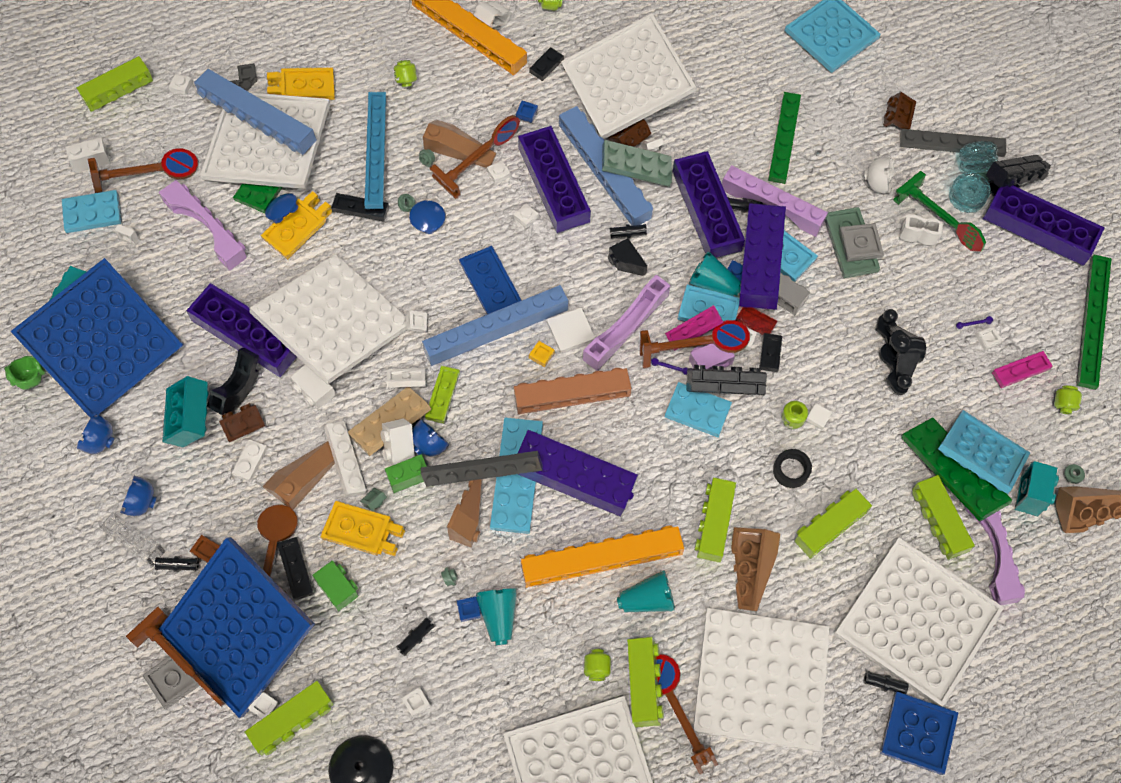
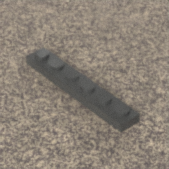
(945, 141)
(481, 468)

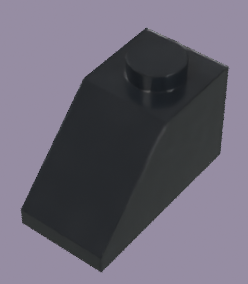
(627, 258)

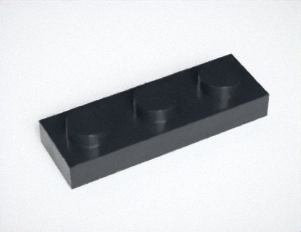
(356, 207)
(295, 568)

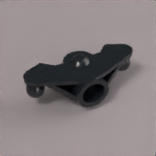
(900, 352)

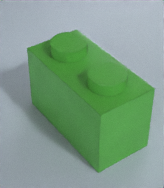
(405, 473)
(335, 585)

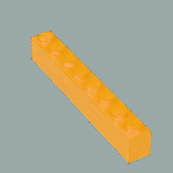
(475, 33)
(602, 556)

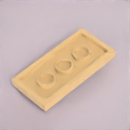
(404, 405)

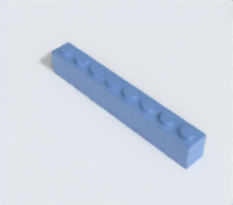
(255, 111)
(619, 187)
(495, 325)

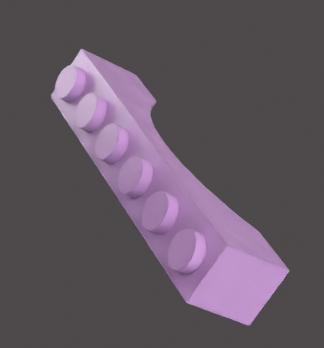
(180, 201)
(803, 214)
(611, 340)
(1005, 585)

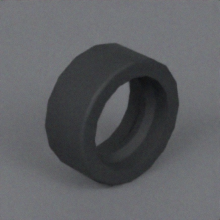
(799, 456)

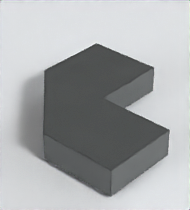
(247, 76)

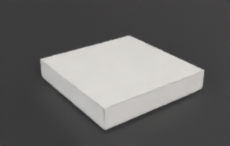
(570, 330)

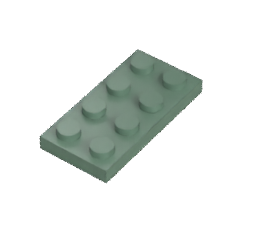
(636, 163)
(844, 218)

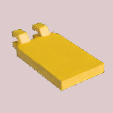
(302, 82)
(297, 226)
(361, 529)

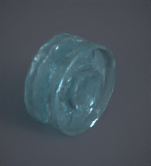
(978, 156)
(972, 201)

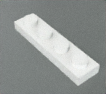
(345, 459)

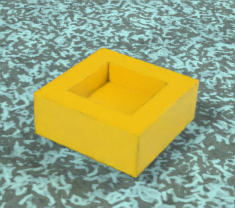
(541, 353)

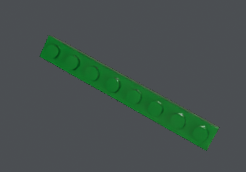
(1094, 322)

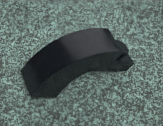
(238, 386)

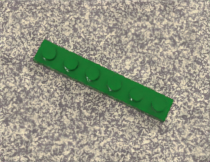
(784, 138)

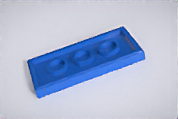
(489, 280)

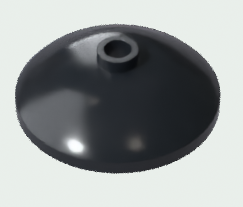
(361, 749)

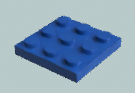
(919, 733)

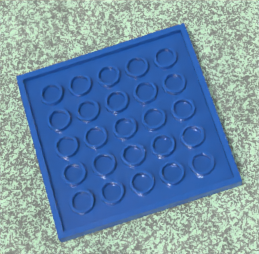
(97, 338)
(236, 627)

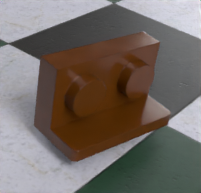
(900, 111)
(632, 134)
(241, 423)

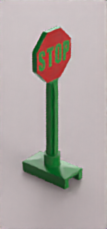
(967, 232)

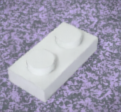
(406, 377)
(249, 460)

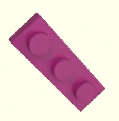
(696, 325)
(1022, 369)

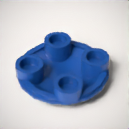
(281, 207)
(427, 216)

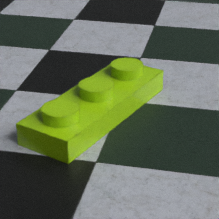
(442, 394)

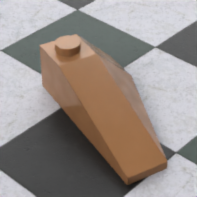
(453, 142)
(299, 477)
(1086, 507)
(466, 517)
(754, 559)

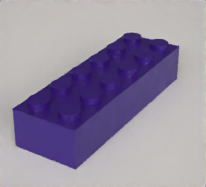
(554, 179)
(708, 205)
(1044, 223)
(762, 256)
(237, 327)
(579, 474)

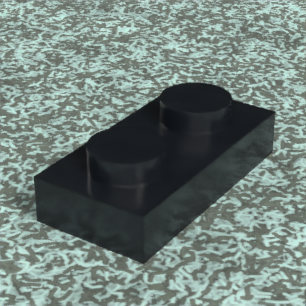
(546, 64)
(770, 352)

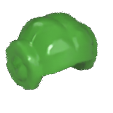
(24, 372)

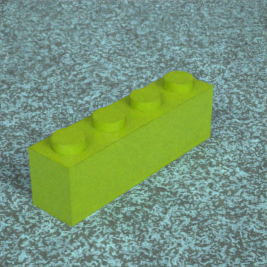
(114, 84)
(942, 517)
(716, 519)
(832, 523)
(644, 682)
(289, 718)

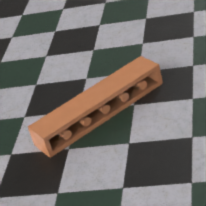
(572, 390)

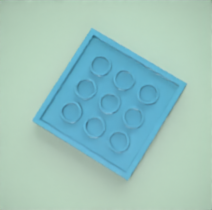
(832, 33)
(984, 452)

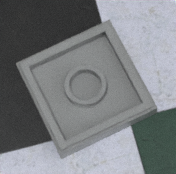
(861, 242)
(169, 682)

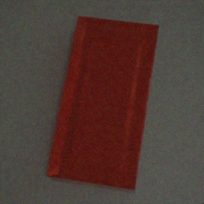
(756, 320)

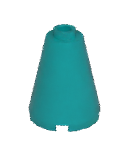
(714, 276)
(648, 595)
(498, 613)

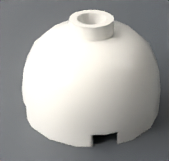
(880, 175)

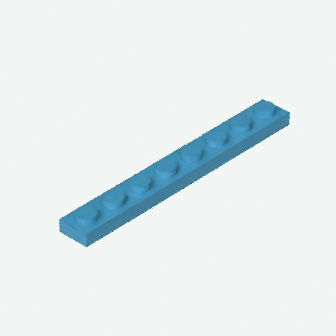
(375, 150)

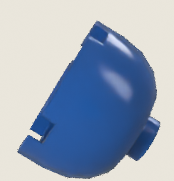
(96, 436)
(427, 441)
(138, 497)

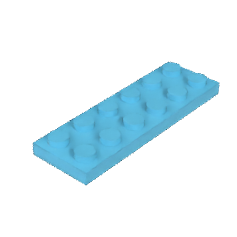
(514, 493)

